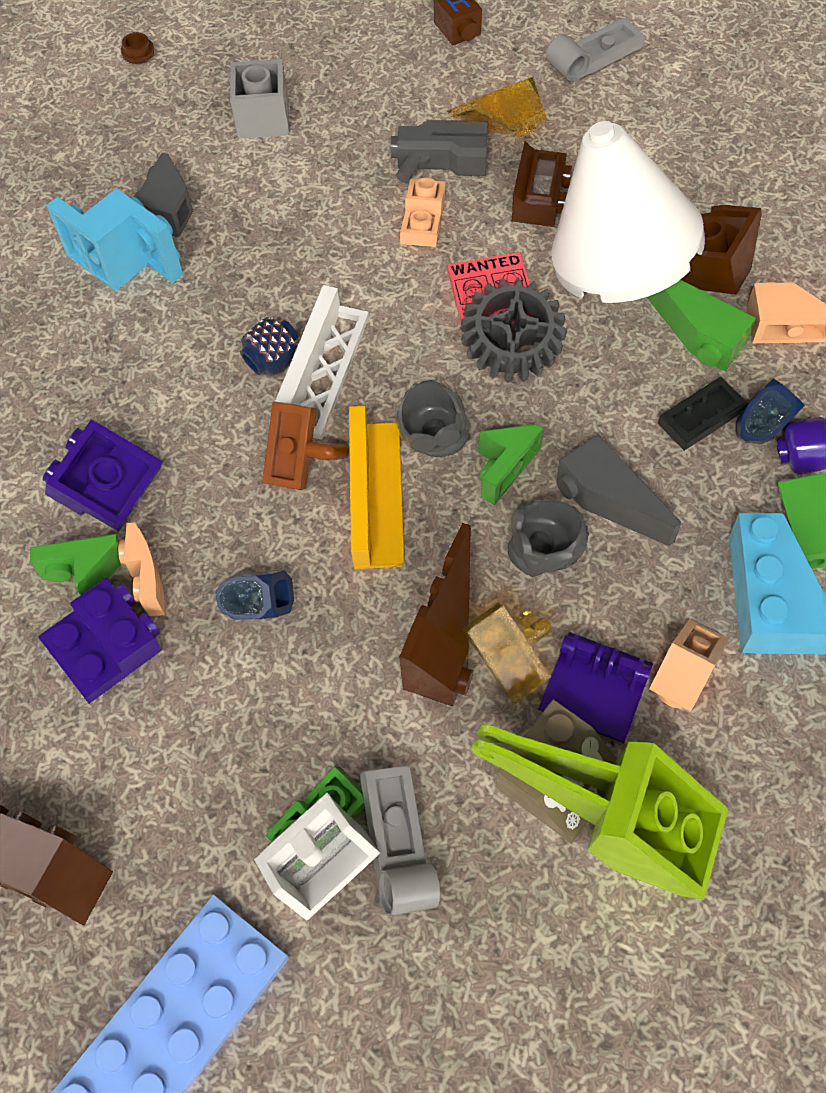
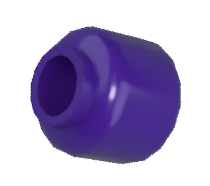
(804, 445)

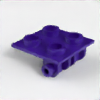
(597, 685)

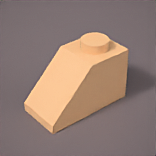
(786, 314)
(688, 665)

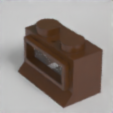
(539, 186)

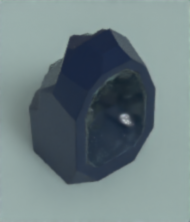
(768, 413)
(256, 595)

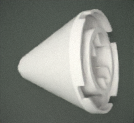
(623, 222)

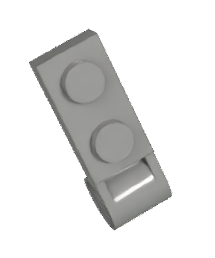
(594, 51)
(394, 827)

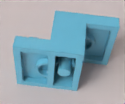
(116, 239)

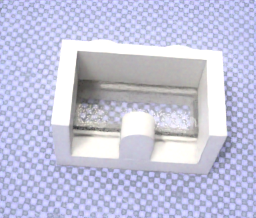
(316, 857)

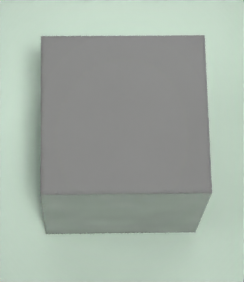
(259, 98)

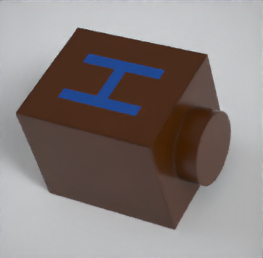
(458, 19)

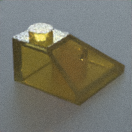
(507, 109)

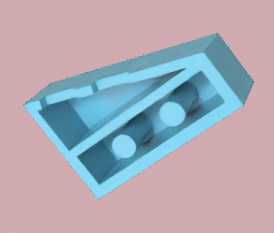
(775, 589)

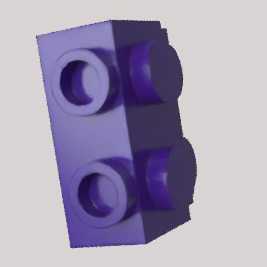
(101, 475)
(101, 639)

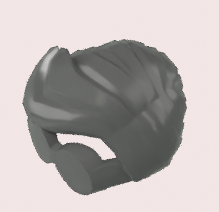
(432, 419)
(546, 537)

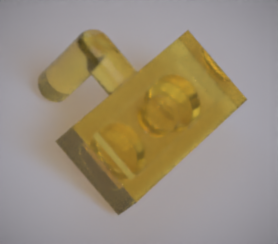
(509, 650)

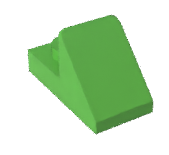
(508, 455)
(86, 559)

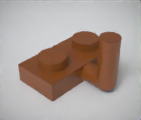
(292, 446)

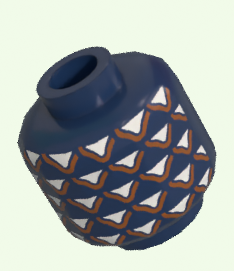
(269, 346)

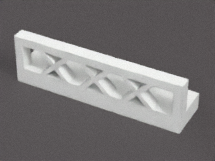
(310, 352)

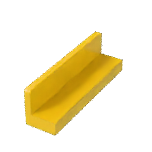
(375, 493)

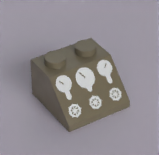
(566, 731)

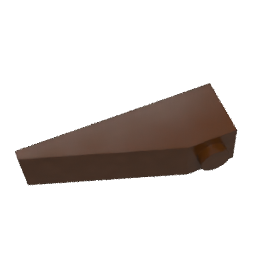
(728, 249)
(436, 647)

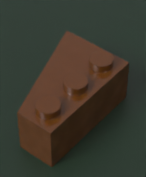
(49, 866)

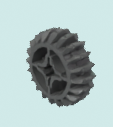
(543, 328)

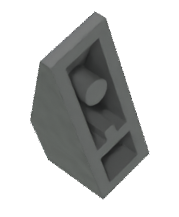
(612, 490)

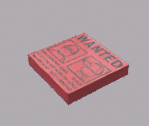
(473, 275)

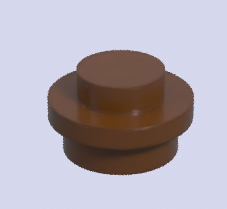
(136, 48)

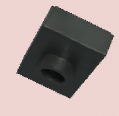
(702, 413)

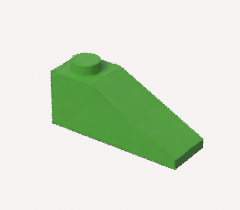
(704, 323)

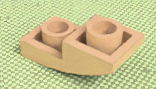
(423, 212)
(144, 570)

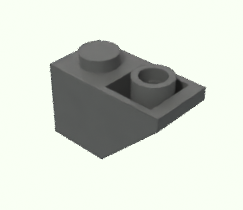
(166, 194)

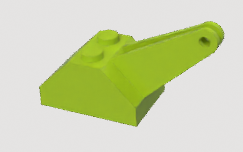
(653, 813)

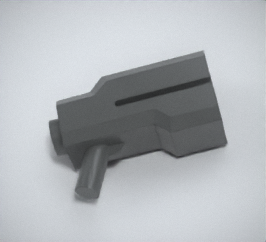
(441, 145)

